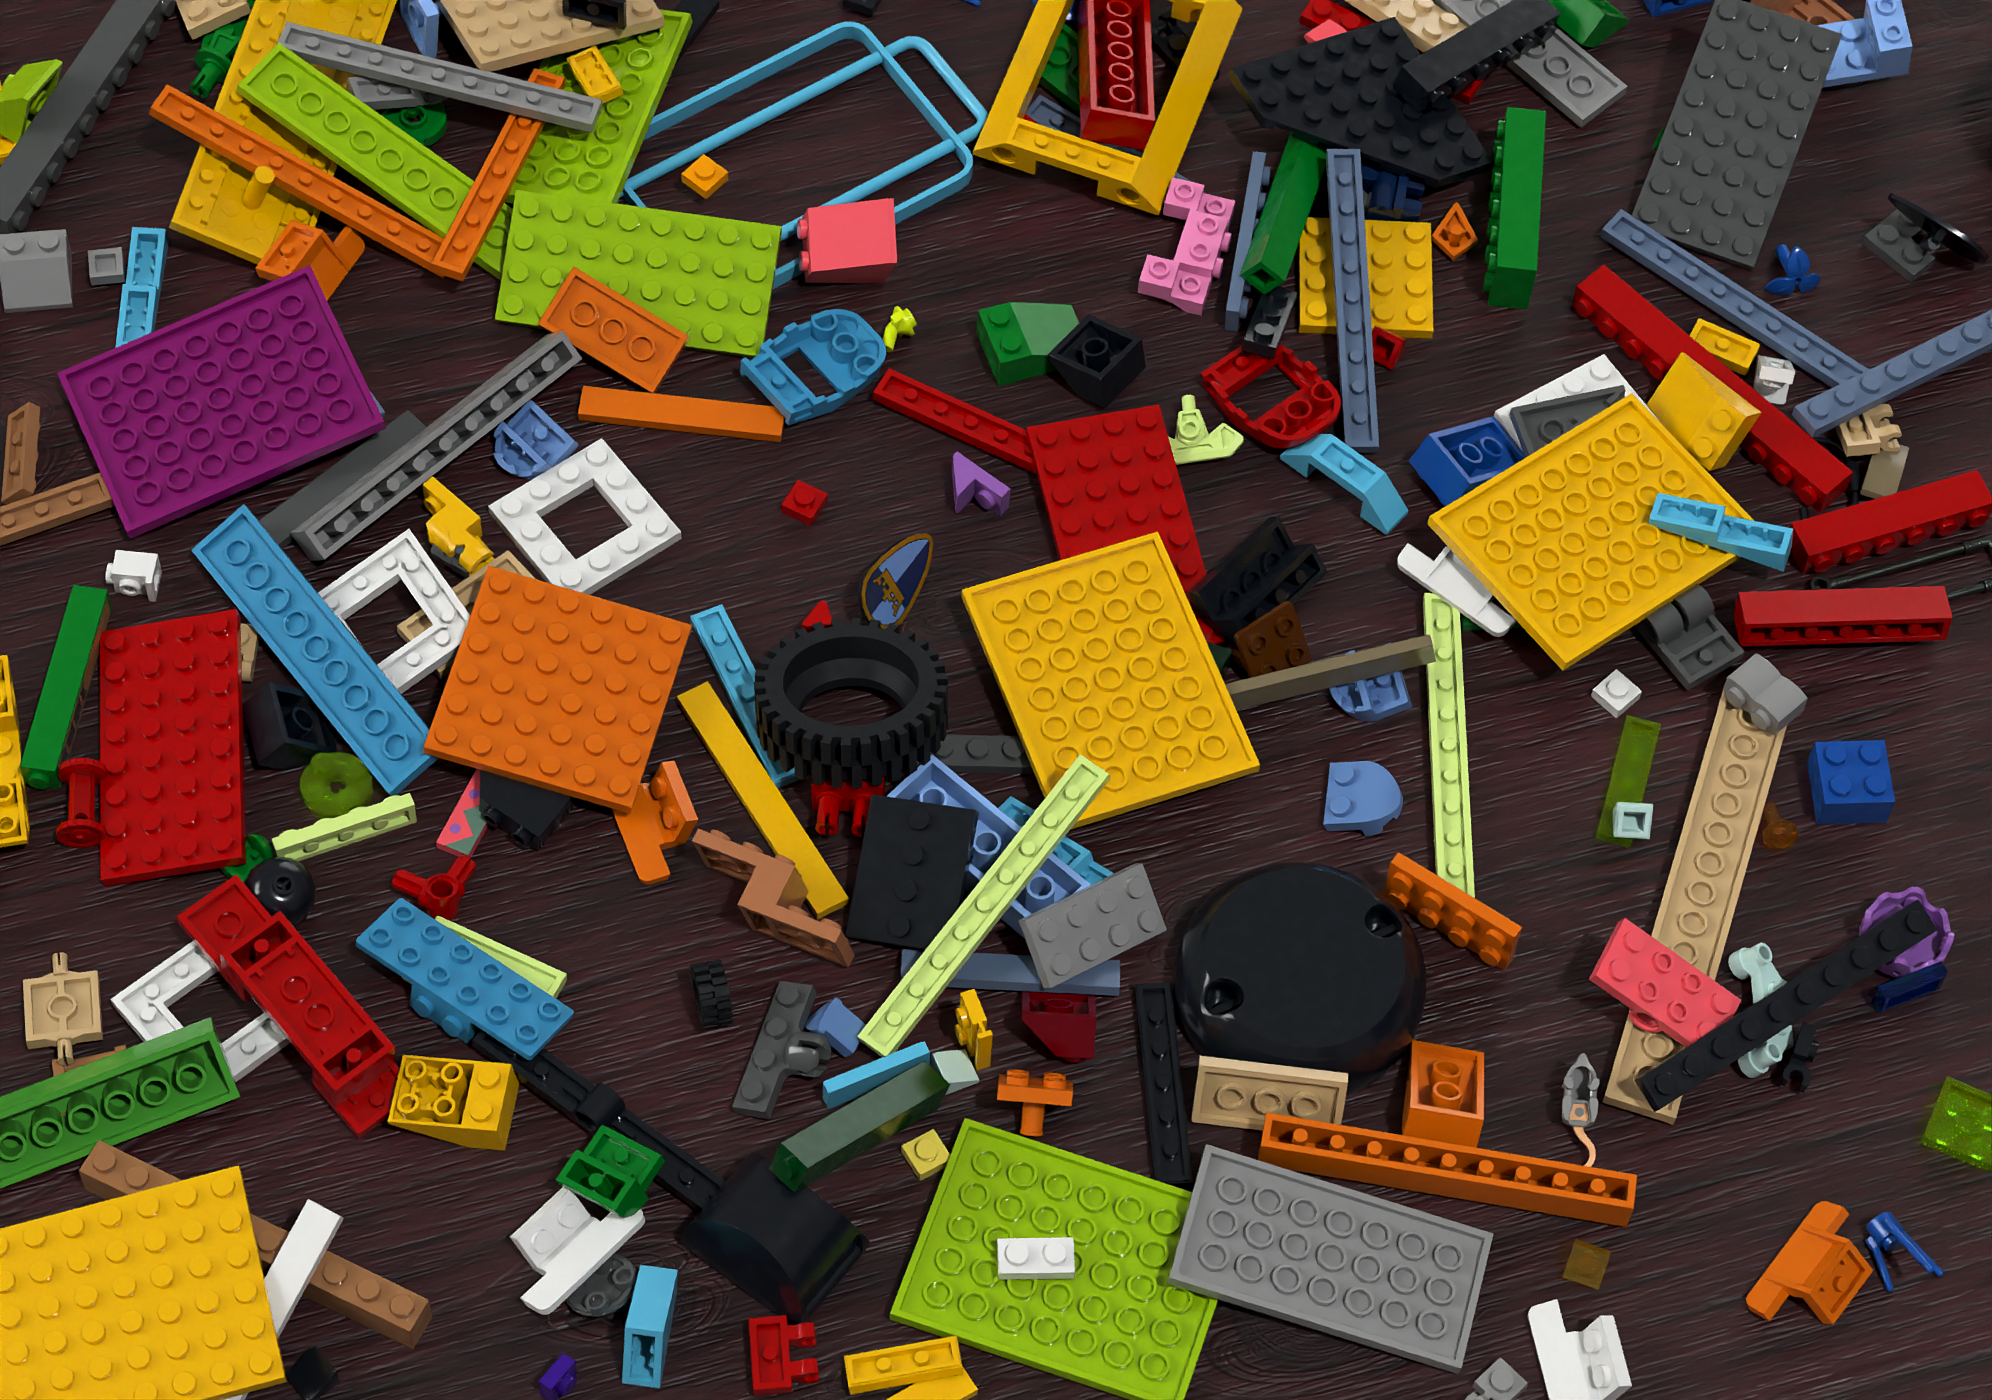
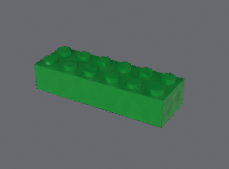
(1515, 208)

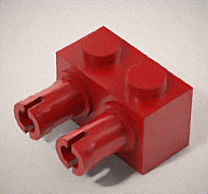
(831, 800)

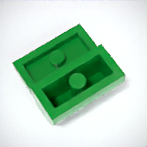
(612, 1172)

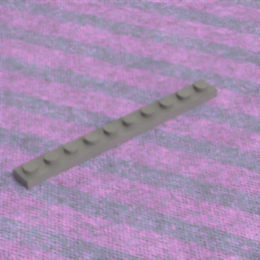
(442, 77)

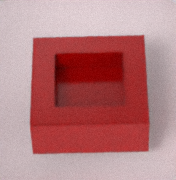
(804, 502)

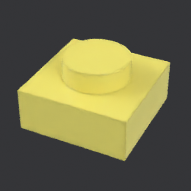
(926, 1154)

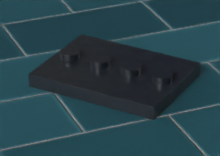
(910, 871)

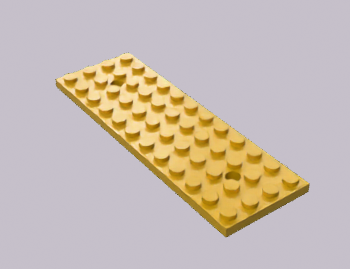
(243, 208)

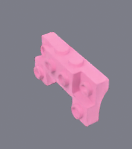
(1197, 258)

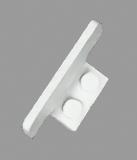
(1457, 587)
(568, 1247)
(1578, 1362)

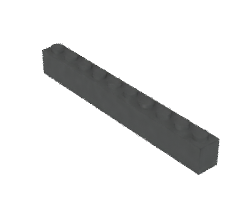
(75, 106)

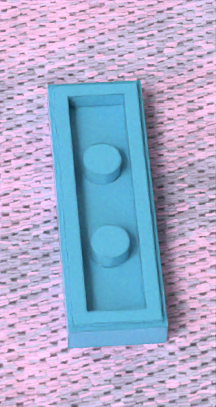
(872, 1075)

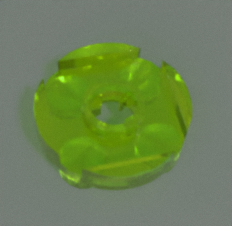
(335, 767)

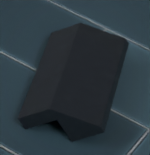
(1257, 579)

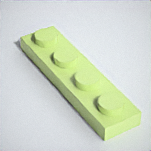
(346, 829)

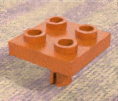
(1034, 1094)

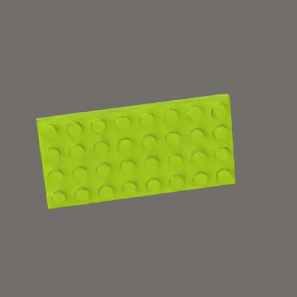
(599, 162)
(685, 268)

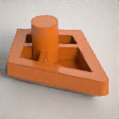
(1454, 233)

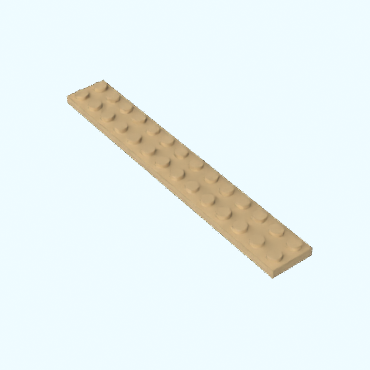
(1703, 881)

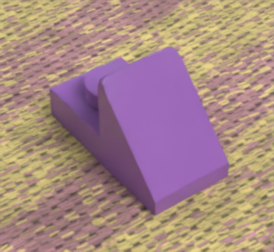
(974, 482)

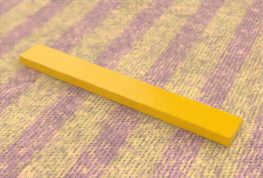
(761, 797)

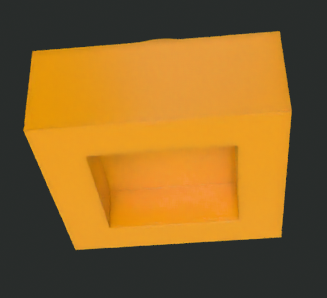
(704, 176)

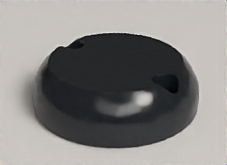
(1301, 973)

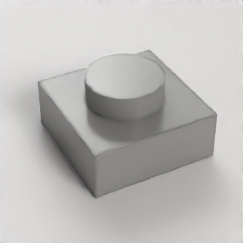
(106, 266)

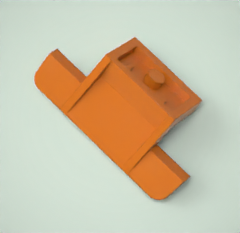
(305, 246)
(658, 821)
(1813, 1267)

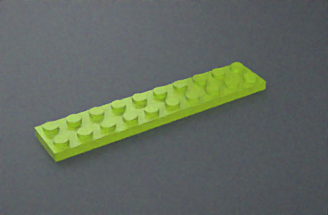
(368, 147)

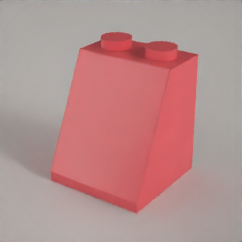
(848, 242)

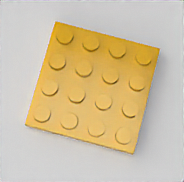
(1397, 276)

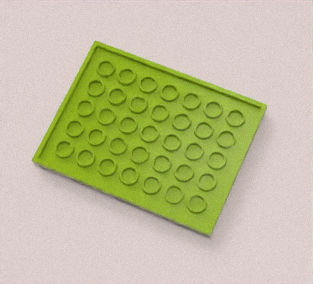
(1106, 1327)

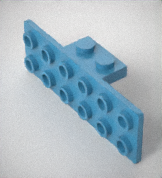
(461, 983)

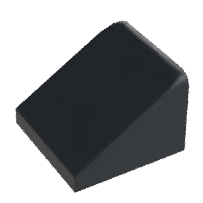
(312, 1375)

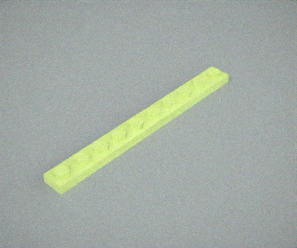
(1448, 746)
(983, 907)

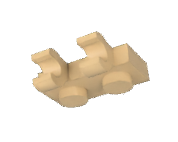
(1869, 432)

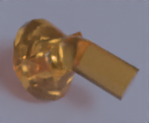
(1779, 833)

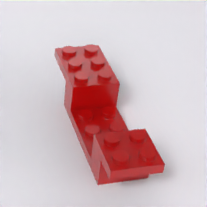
(304, 999)

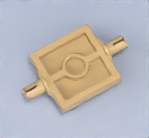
(62, 1009)

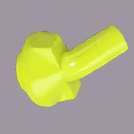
(901, 324)

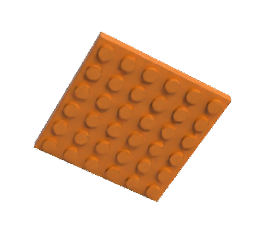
(558, 689)

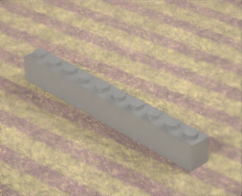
(435, 446)

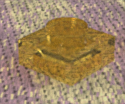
(1587, 1264)

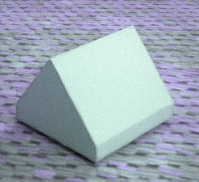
(1632, 820)

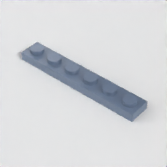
(1254, 202)

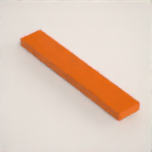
(681, 414)

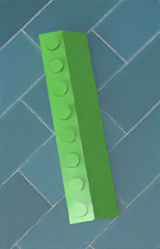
(113, 1100)

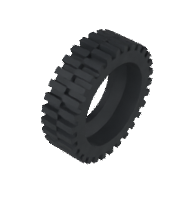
(851, 658)

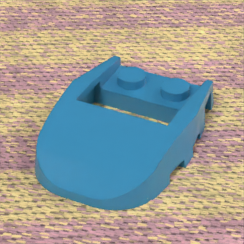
(836, 345)

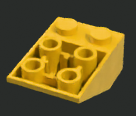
(456, 1100)

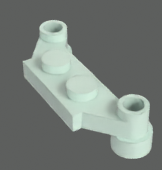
(1757, 964)

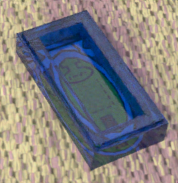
(1909, 987)

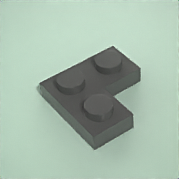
(1895, 245)

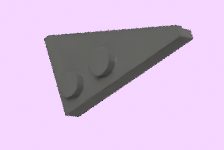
(1548, 420)

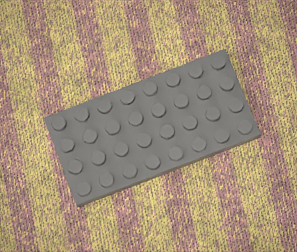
(1331, 1259)

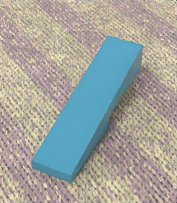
(143, 283)
(1709, 525)

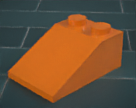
(1444, 1094)

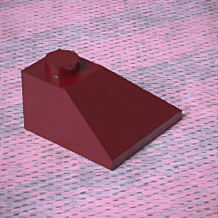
(1062, 1022)

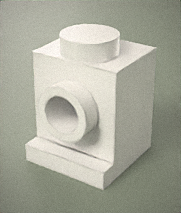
(135, 573)

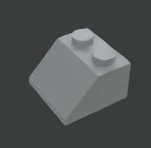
(36, 271)

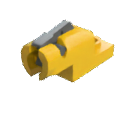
(454, 531)

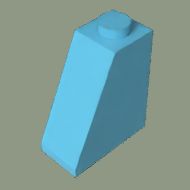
(649, 1326)

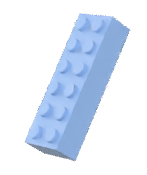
(993, 833)

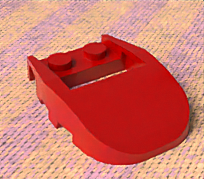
(1292, 420)

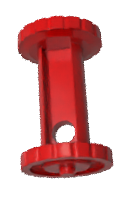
(82, 777)

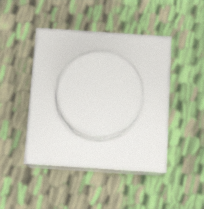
(1616, 693)

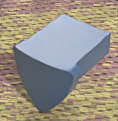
(837, 1025)

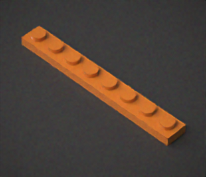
(491, 188)

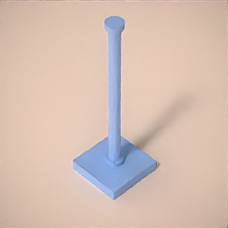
(422, 22)

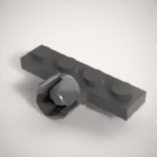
(782, 1051)

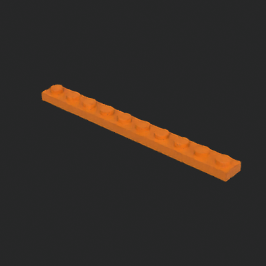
(297, 176)

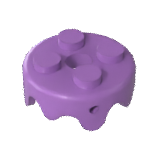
(1924, 953)

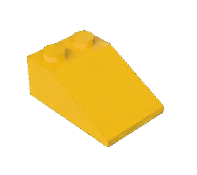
(1702, 412)

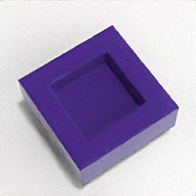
(559, 1378)

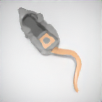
(1581, 1101)

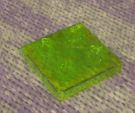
(1962, 1123)

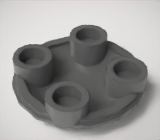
(605, 1289)

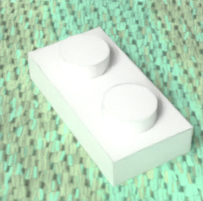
(1035, 1258)

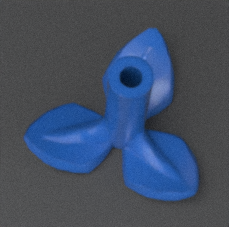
(1795, 265)

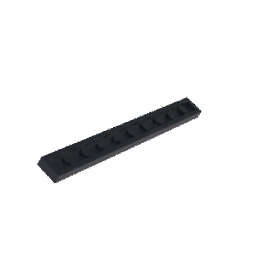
(1785, 1005)

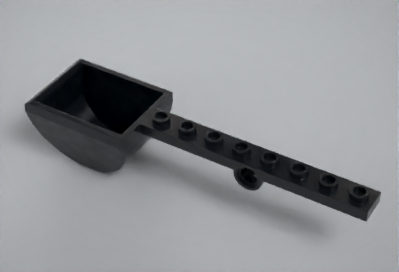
(750, 1228)

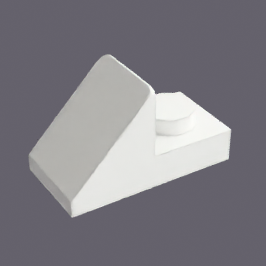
(1773, 378)

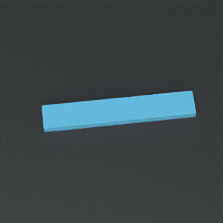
(737, 679)

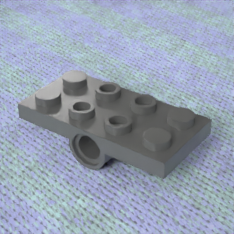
(1690, 638)

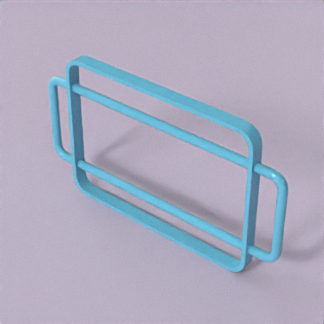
(809, 46)

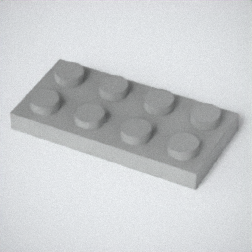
(1092, 925)

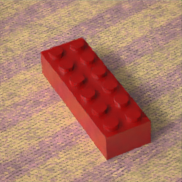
(1115, 72)

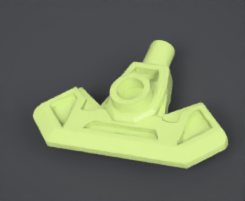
(1194, 442)

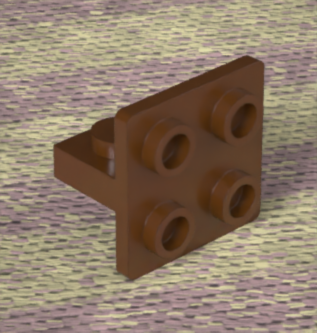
(1271, 643)

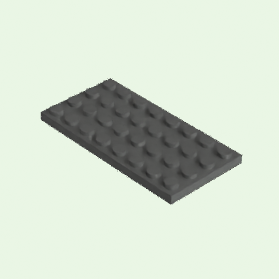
(1736, 131)

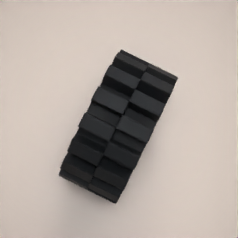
(711, 994)

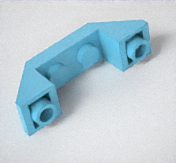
(1355, 473)

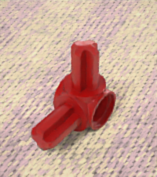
(440, 892)

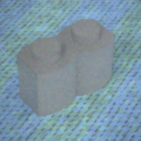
(1764, 694)

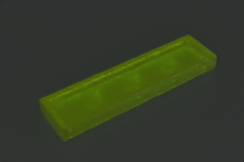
(1629, 773)

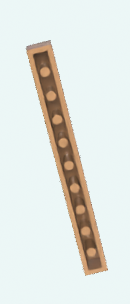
(335, 1282)

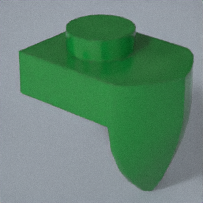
(256, 851)

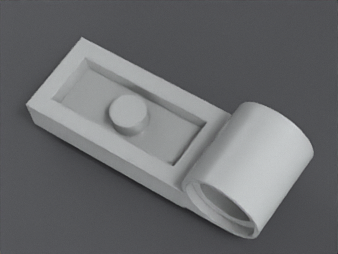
(386, 95)

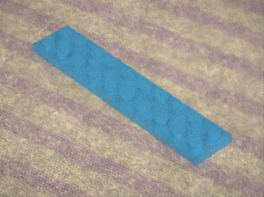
(317, 649)

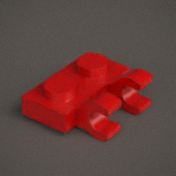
(771, 1354)

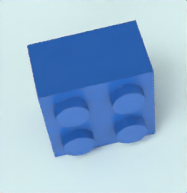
(1850, 782)

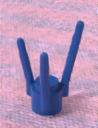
(1889, 1234)

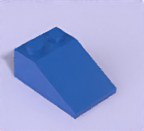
(1464, 457)

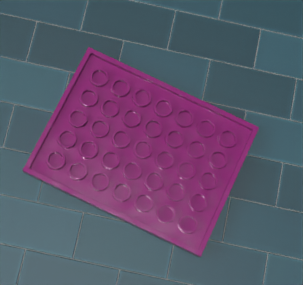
(220, 401)

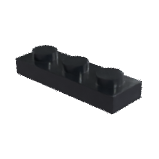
(1269, 322)

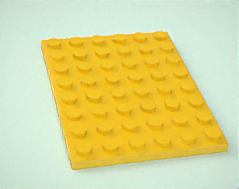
(1571, 532)
(1111, 668)
(139, 1299)

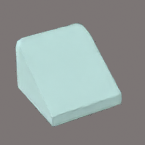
(955, 1069)

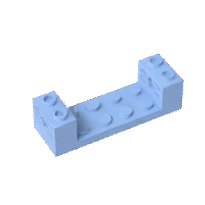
(1871, 45)

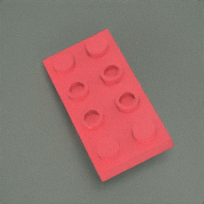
(1661, 986)

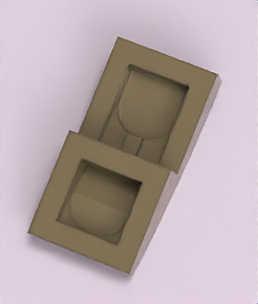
(1884, 473)

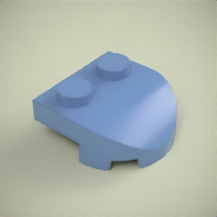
(531, 443)
(1373, 697)
(1361, 797)

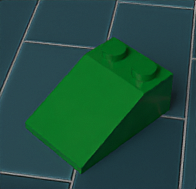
(1021, 337)

